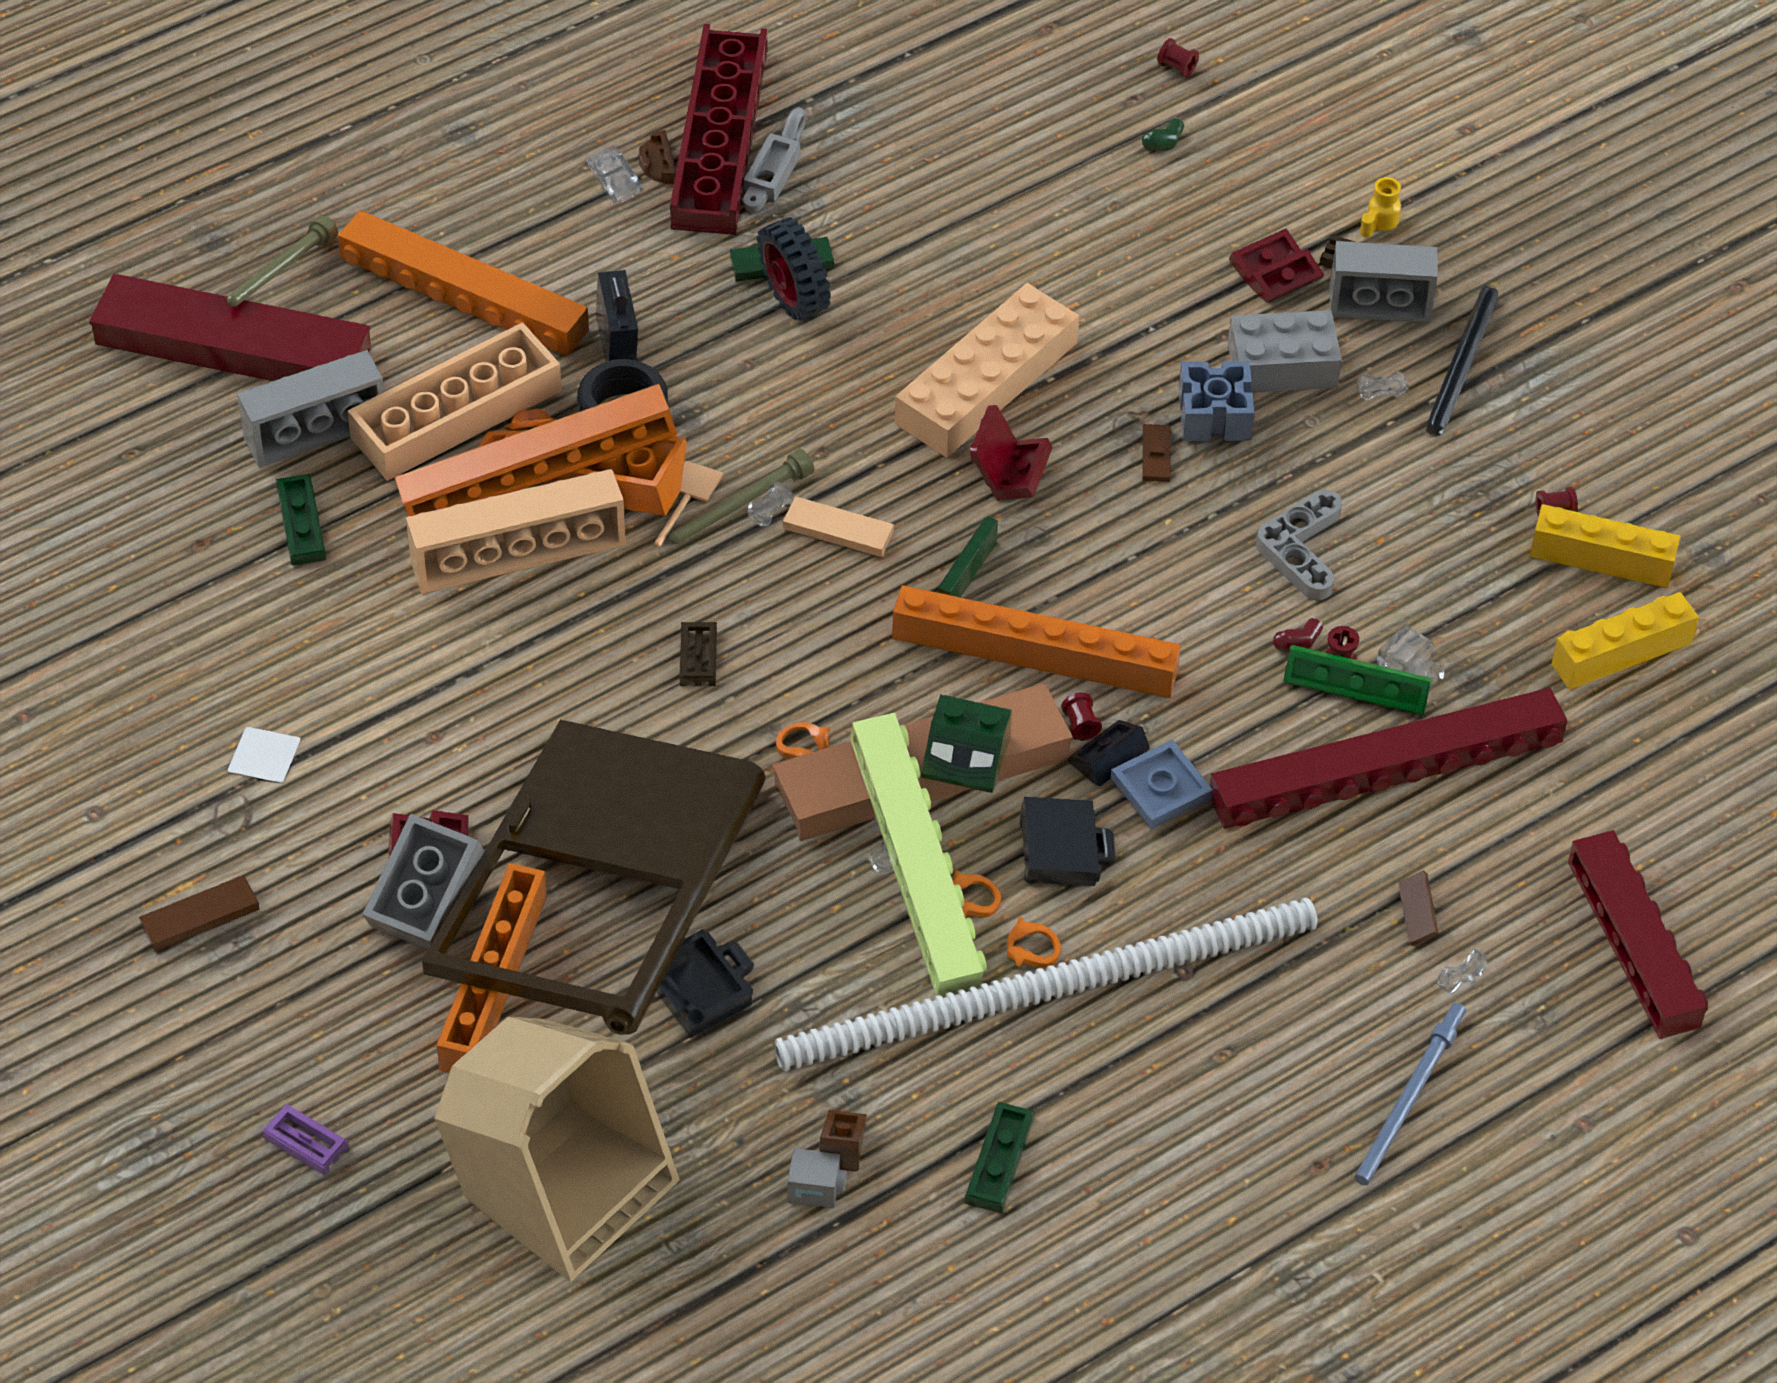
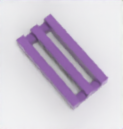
(296, 1150)

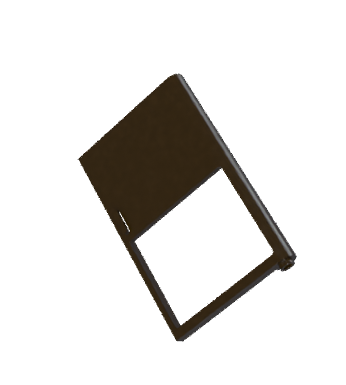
(621, 811)

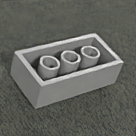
(306, 407)

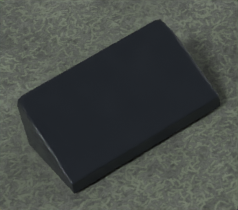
(1108, 750)

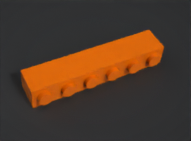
(499, 945)

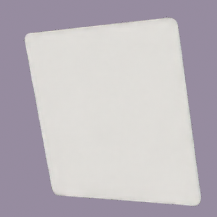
(264, 754)

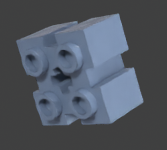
(1216, 401)

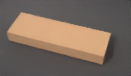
(838, 526)

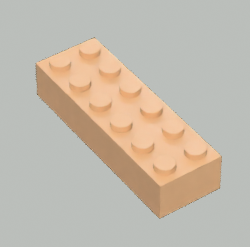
(986, 369)
(454, 401)
(516, 531)

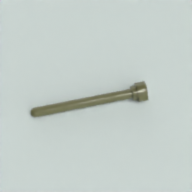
(320, 232)
(796, 466)

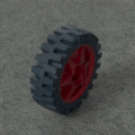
(793, 268)

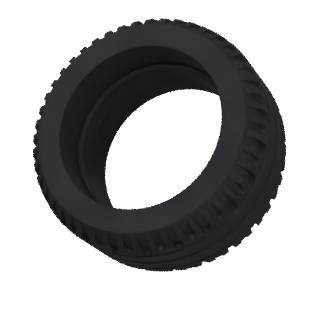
(617, 378)

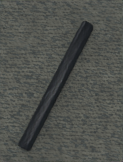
(1462, 361)

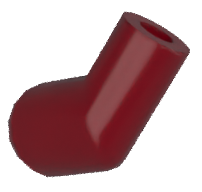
(1302, 638)

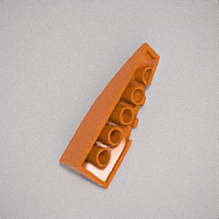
(646, 476)

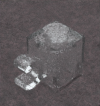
(1410, 653)

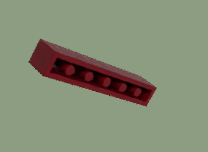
(1638, 934)

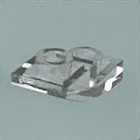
(614, 175)

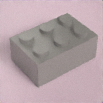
(1383, 281)
(1287, 350)
(422, 881)

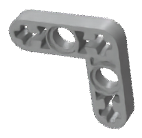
(1291, 542)

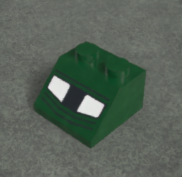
(966, 743)

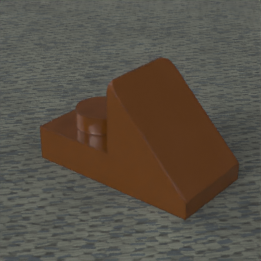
(844, 1136)

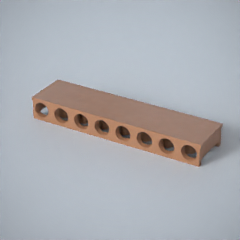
(829, 793)

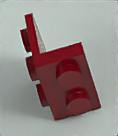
(1008, 465)

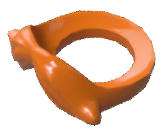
(521, 419)
(820, 736)
(972, 909)
(1021, 956)

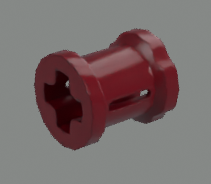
(1178, 57)
(1563, 499)
(1336, 638)
(1080, 713)

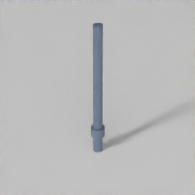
(1441, 1039)

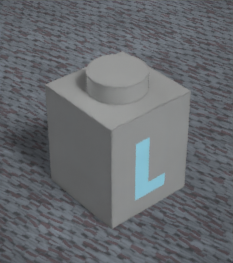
(815, 1178)

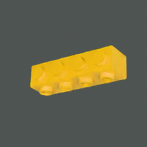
(1604, 546)
(1624, 640)

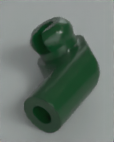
(1163, 138)

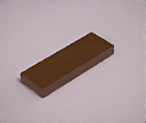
(199, 913)

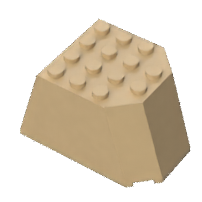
(555, 1138)

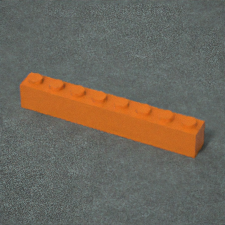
(462, 282)
(540, 453)
(1036, 641)

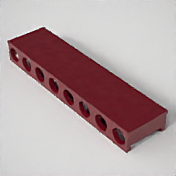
(718, 131)
(211, 334)

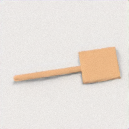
(697, 483)

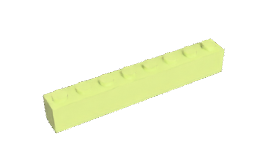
(916, 854)

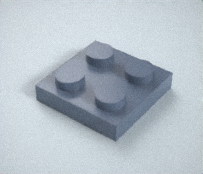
(1161, 784)

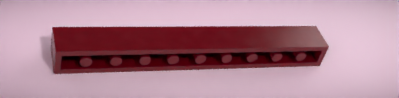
(1387, 758)

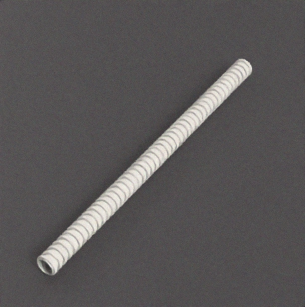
(1044, 984)

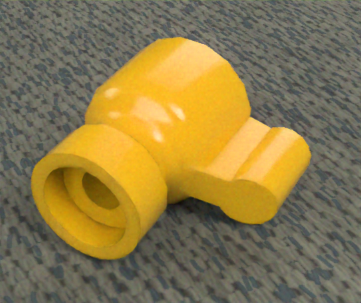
(1383, 207)

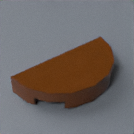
(657, 159)

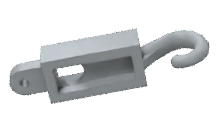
(776, 158)

